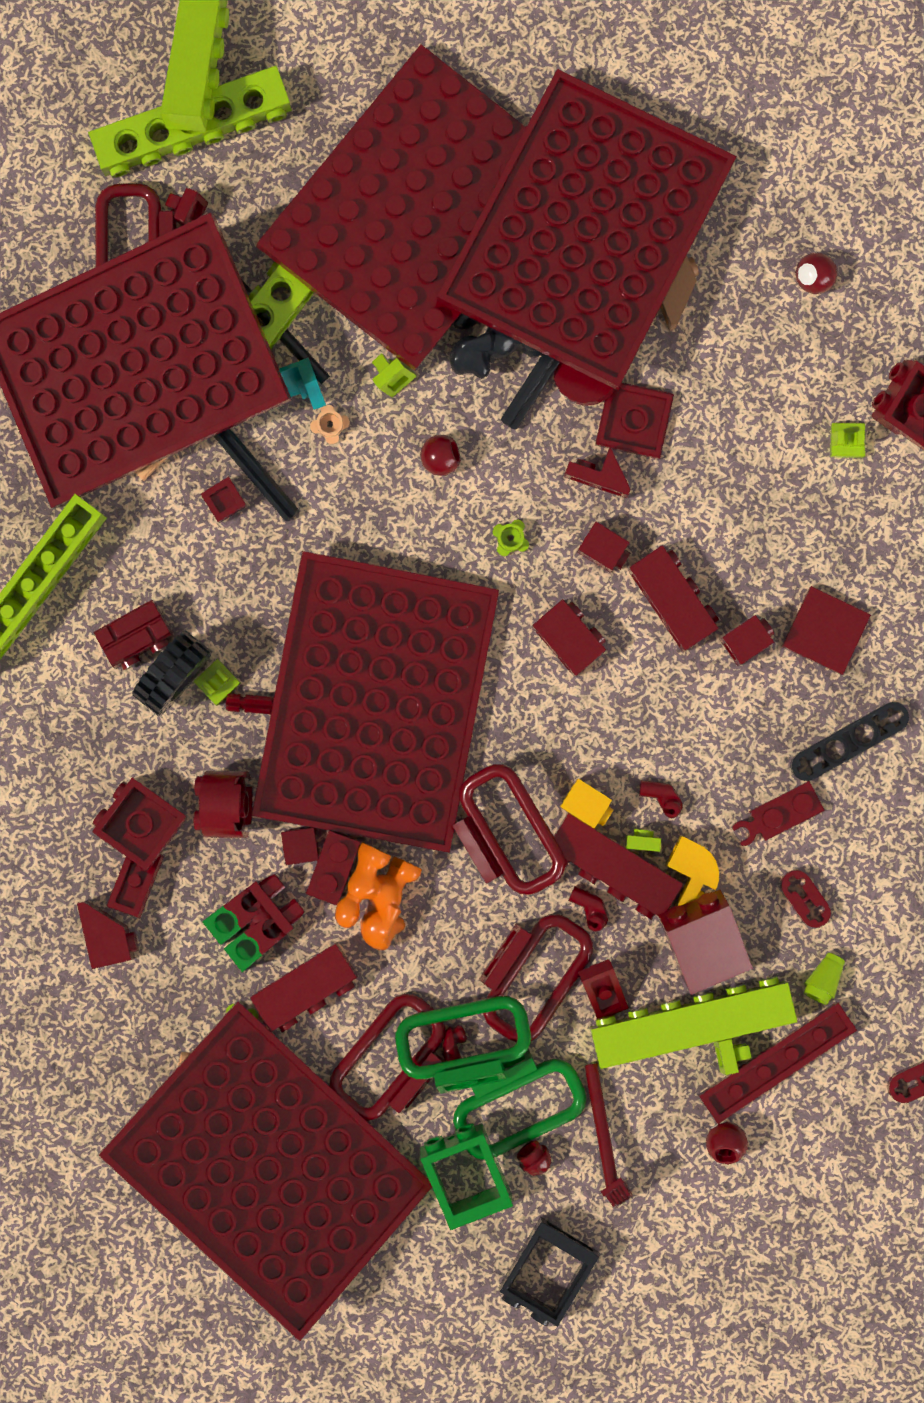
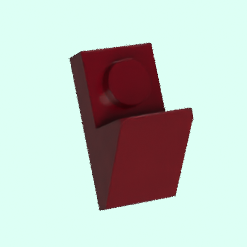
(609, 479)
(603, 989)

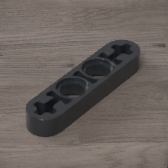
(847, 738)

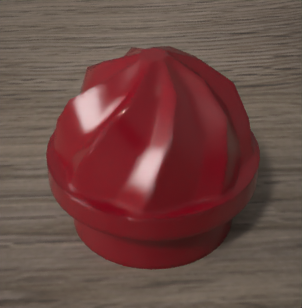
(534, 1158)

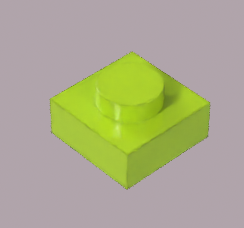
(643, 841)

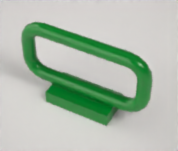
(470, 1070)
(518, 1074)

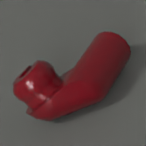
(664, 794)
(593, 907)
(452, 1038)

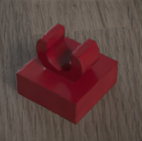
(188, 207)

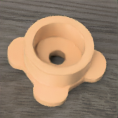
(320, 425)

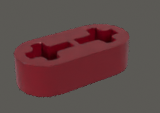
(812, 894)
(908, 1074)

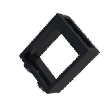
(541, 1312)

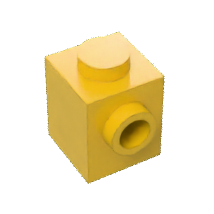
(587, 804)

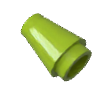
(824, 980)

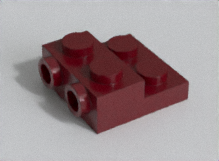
(902, 403)
(138, 823)

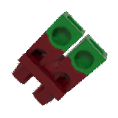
(264, 918)

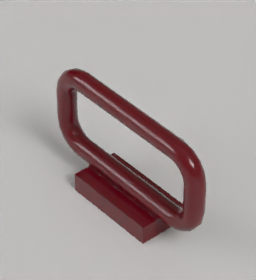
(158, 221)
(483, 845)
(512, 957)
(404, 1088)

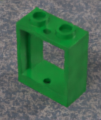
(477, 1205)

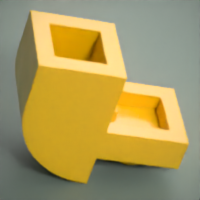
(696, 864)

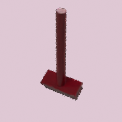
(616, 1189)

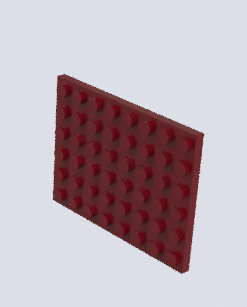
(398, 205)
(586, 229)
(135, 361)
(375, 702)
(266, 1170)

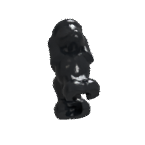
(476, 353)

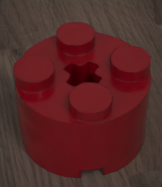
(223, 804)

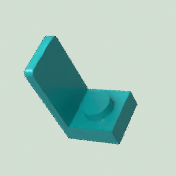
(301, 380)

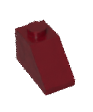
(106, 937)

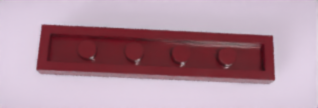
(777, 1062)

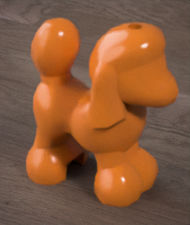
(384, 894)

